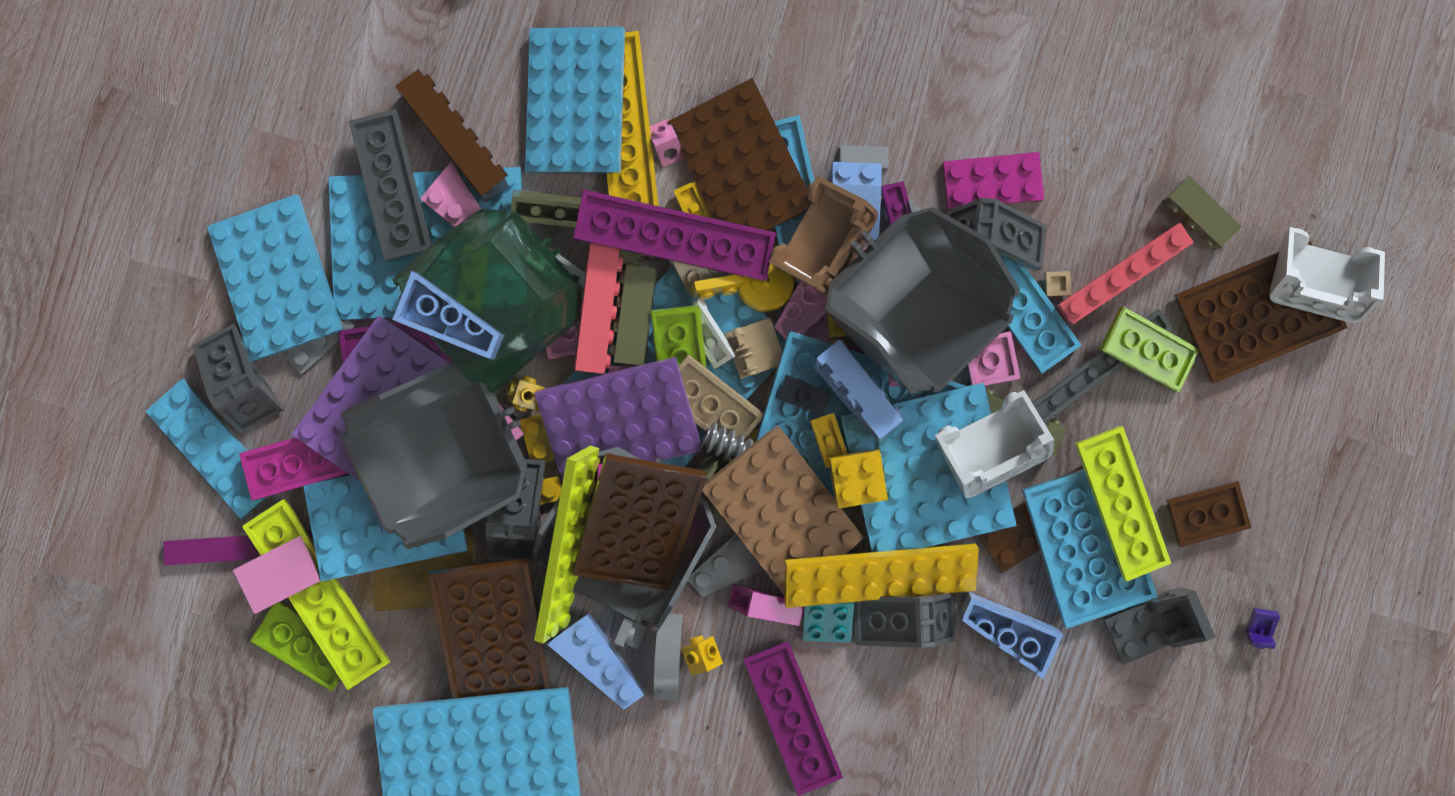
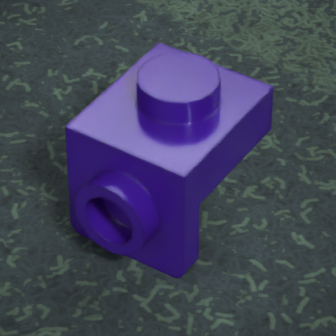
(1262, 628)

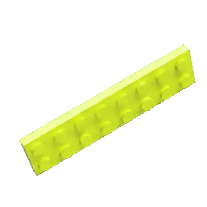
(568, 530)
(323, 606)

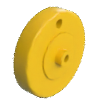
(767, 295)

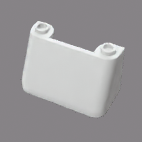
(1327, 280)
(996, 445)

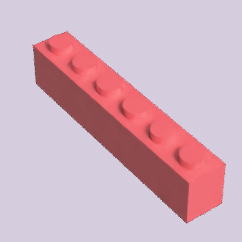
(1124, 274)
(597, 309)

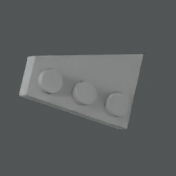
(308, 354)

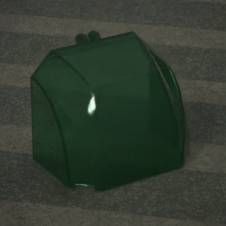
(507, 280)

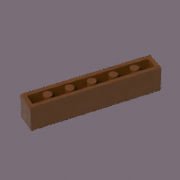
(452, 136)

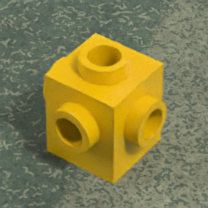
(516, 390)
(701, 654)

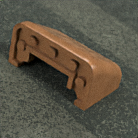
(823, 238)

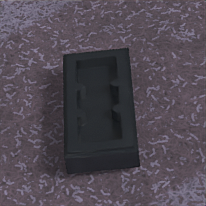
(803, 395)

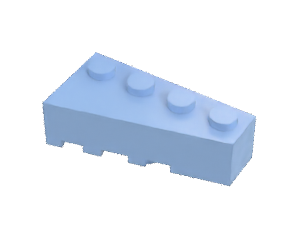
(439, 315)
(858, 391)
(1015, 633)
(596, 658)

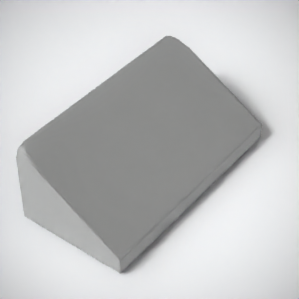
(865, 154)

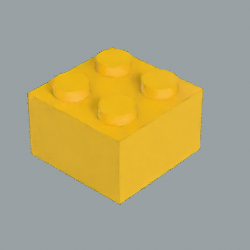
(857, 478)

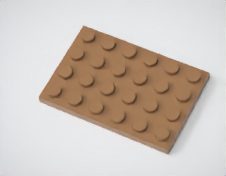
(779, 506)

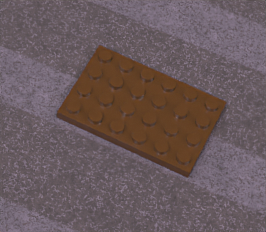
(741, 160)
(1241, 326)
(638, 522)
(489, 628)

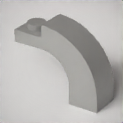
(668, 658)

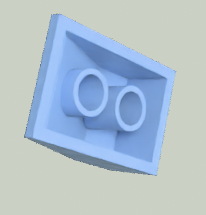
(863, 181)

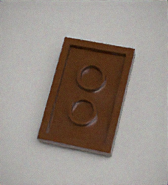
(1208, 513)

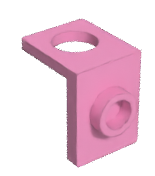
(664, 138)

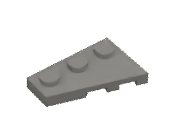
(724, 567)

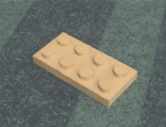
(716, 401)

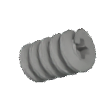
(723, 442)

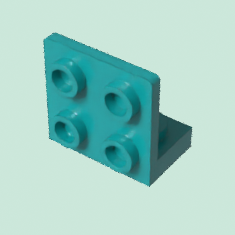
(828, 622)

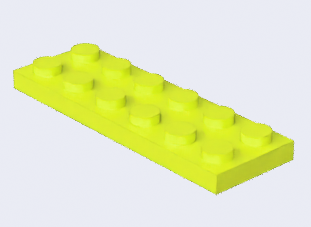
(1123, 503)

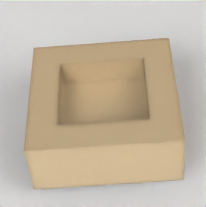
(1057, 283)

